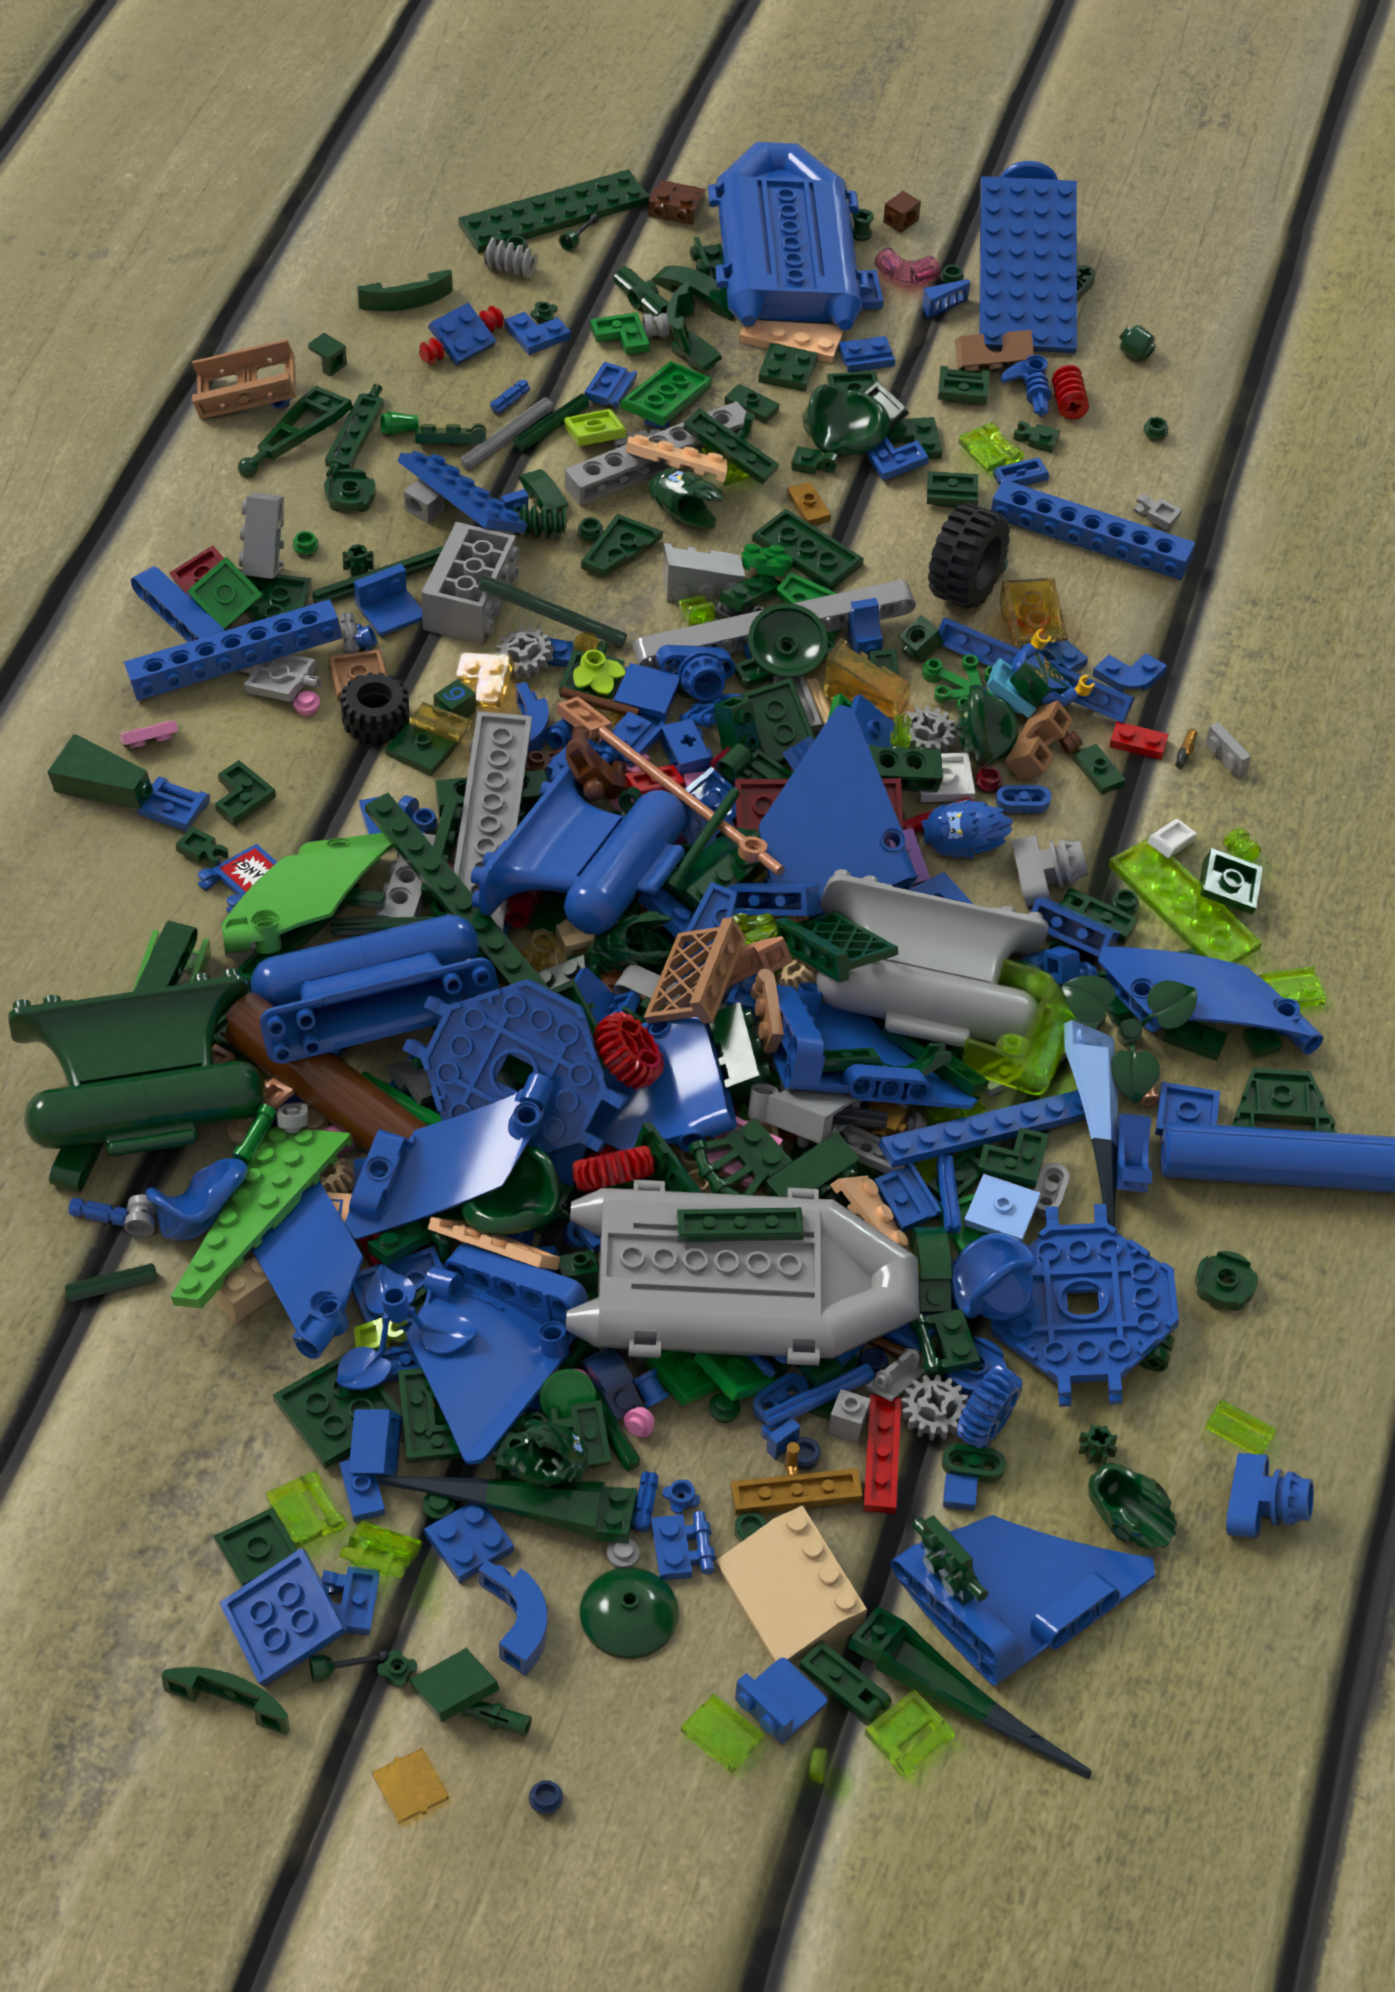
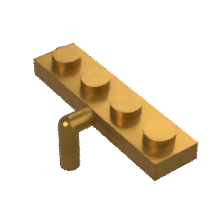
(796, 1489)

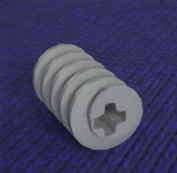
(509, 259)

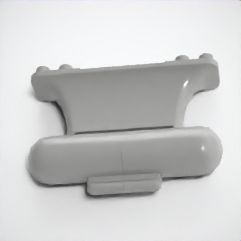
(945, 964)

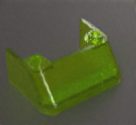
(1030, 1060)

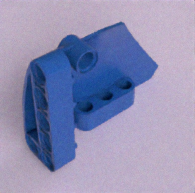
(816, 1027)
(1037, 1588)

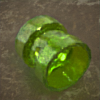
(1241, 845)

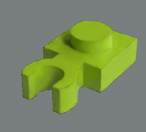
(370, 1334)

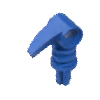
(1034, 377)

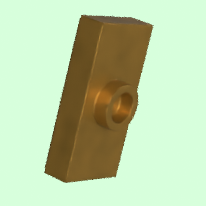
(808, 503)

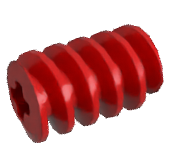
(1070, 392)

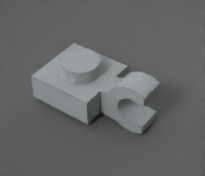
(1160, 512)

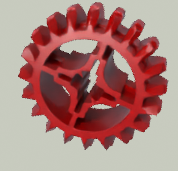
(628, 1050)
(613, 1168)

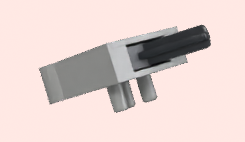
(810, 1113)

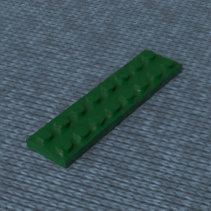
(554, 209)

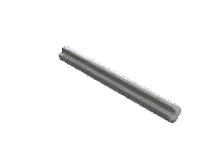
(506, 433)

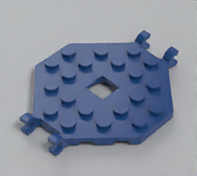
(533, 1027)
(1133, 1299)

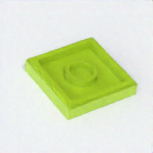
(594, 427)

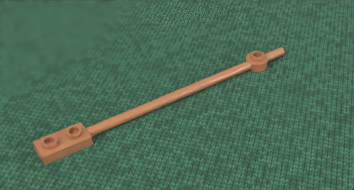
(580, 713)

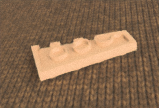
(811, 337)

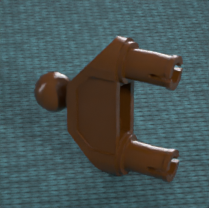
(592, 771)

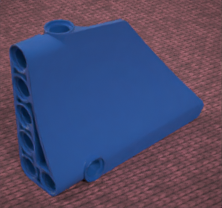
(836, 814)
(685, 1099)
(516, 1348)

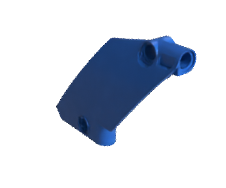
(1224, 991)
(444, 1162)
(312, 1269)

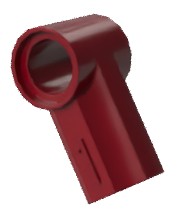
(521, 907)

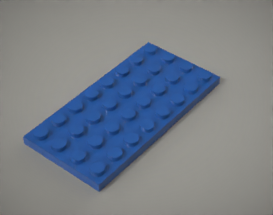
(1028, 261)

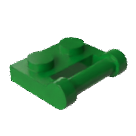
(255, 1133)

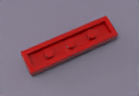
(882, 1455)

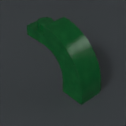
(934, 1265)

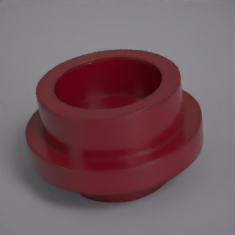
(989, 779)

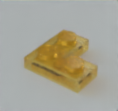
(490, 672)

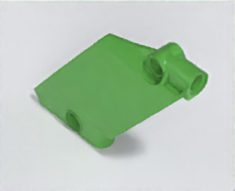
(300, 891)

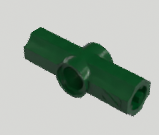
(640, 292)

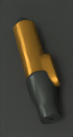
(1187, 748)

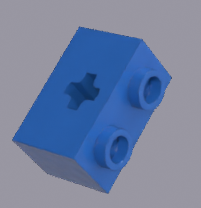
(685, 747)

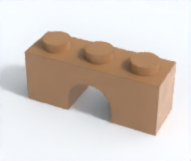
(973, 353)
(1030, 752)

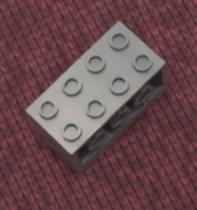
(451, 595)

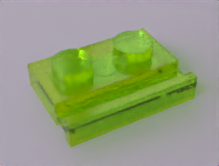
(1297, 984)
(722, 1732)

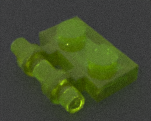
(380, 1549)

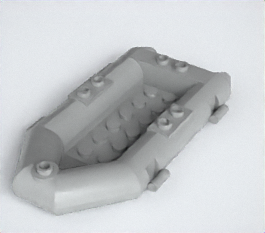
(739, 1296)

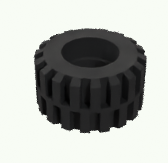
(374, 707)

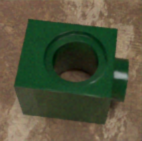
(920, 629)

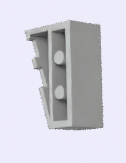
(262, 535)
(699, 573)

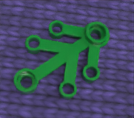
(934, 672)

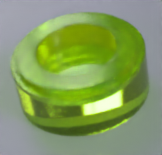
(818, 1765)

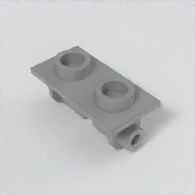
(897, 1376)

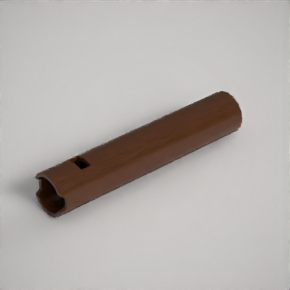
(321, 1080)

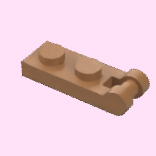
(768, 1010)

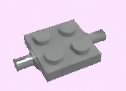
(282, 677)

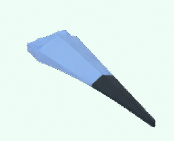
(1090, 1062)

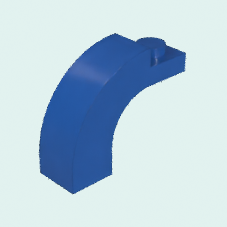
(539, 710)
(1132, 1153)
(528, 1636)

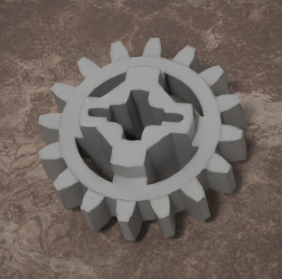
(528, 649)
(931, 729)
(934, 1407)

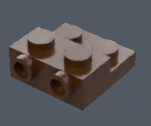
(676, 202)

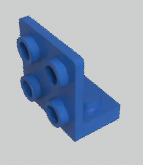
(386, 600)

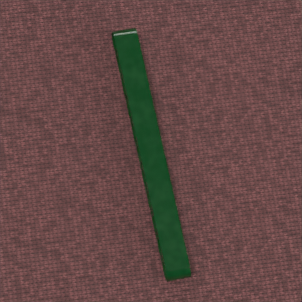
(163, 969)

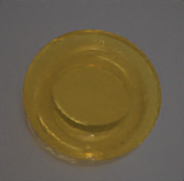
(585, 642)

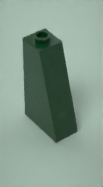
(99, 775)

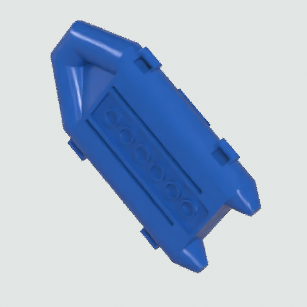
(787, 238)

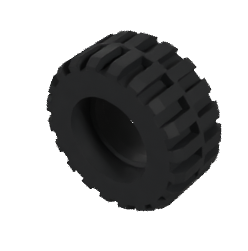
(968, 555)

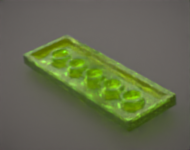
(1177, 900)

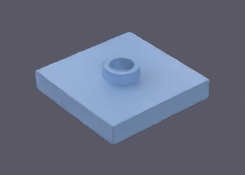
(1001, 1207)

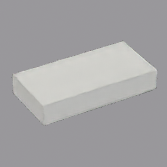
(1172, 838)

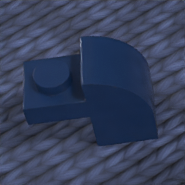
(613, 1381)

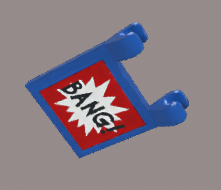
(238, 872)

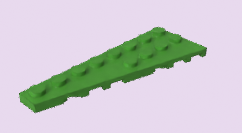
(272, 1188)

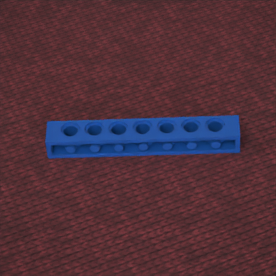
(1093, 529)
(233, 650)

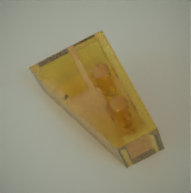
(855, 675)

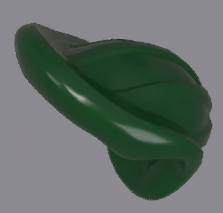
(845, 421)
(986, 726)
(523, 1202)

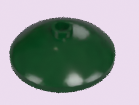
(792, 627)
(624, 1628)

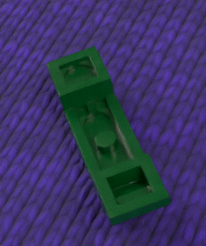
(701, 285)
(406, 296)
(681, 305)
(189, 1681)

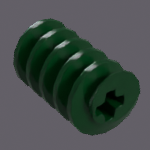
(543, 521)

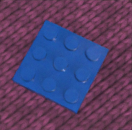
(283, 1617)

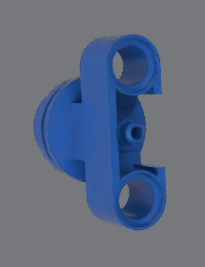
(698, 668)
(1259, 1495)

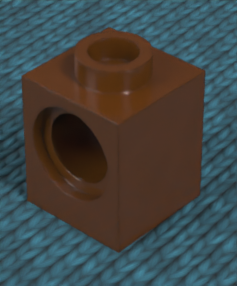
(901, 211)

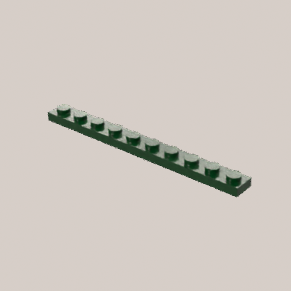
(449, 889)

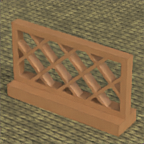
(712, 975)

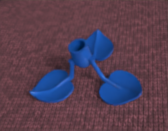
(391, 1296)

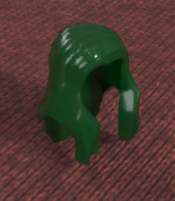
(1132, 1506)

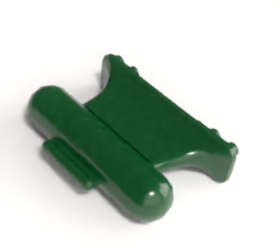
(137, 1066)

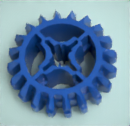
(989, 1407)

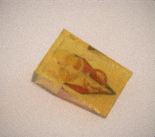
(1032, 606)

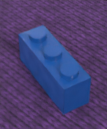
(777, 899)
(1075, 927)

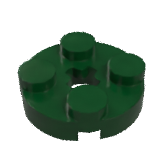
(357, 500)
(1224, 1295)

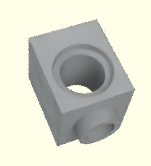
(423, 501)
(849, 1416)

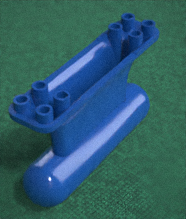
(584, 853)
(367, 986)

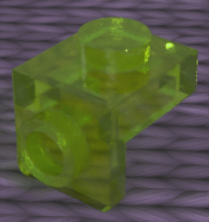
(696, 610)

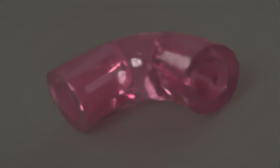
(906, 271)

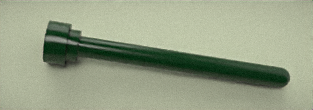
(676, 881)

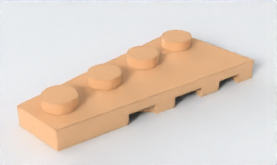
(677, 457)
(497, 1244)

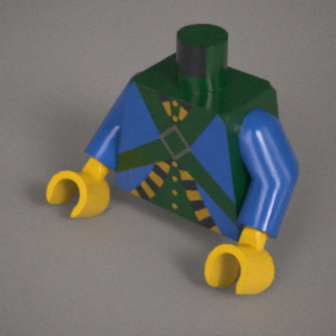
(1039, 680)

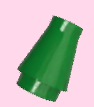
(396, 423)

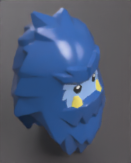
(966, 828)

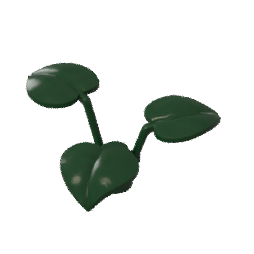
(1169, 1000)

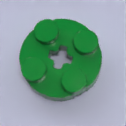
(768, 561)

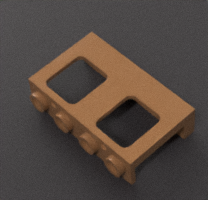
(249, 390)

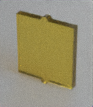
(410, 1785)

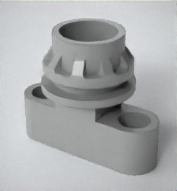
(1047, 866)

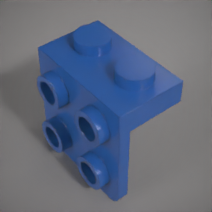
(604, 1000)
(780, 1699)

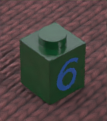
(456, 699)

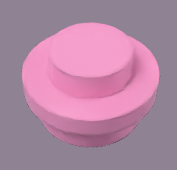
(306, 703)
(639, 1422)

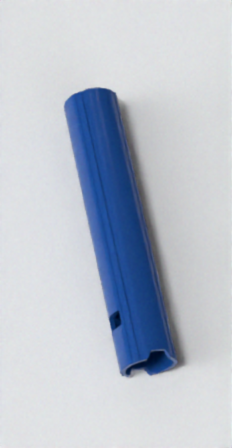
(1278, 1157)

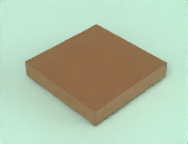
(348, 666)

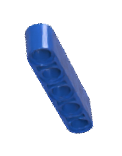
(174, 605)

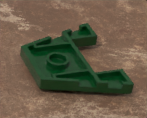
(1283, 1097)

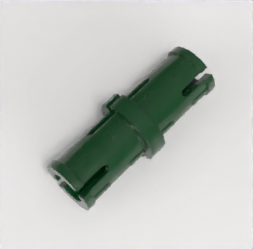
(497, 1718)

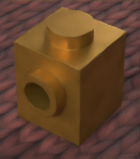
(896, 1119)

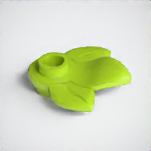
(597, 672)

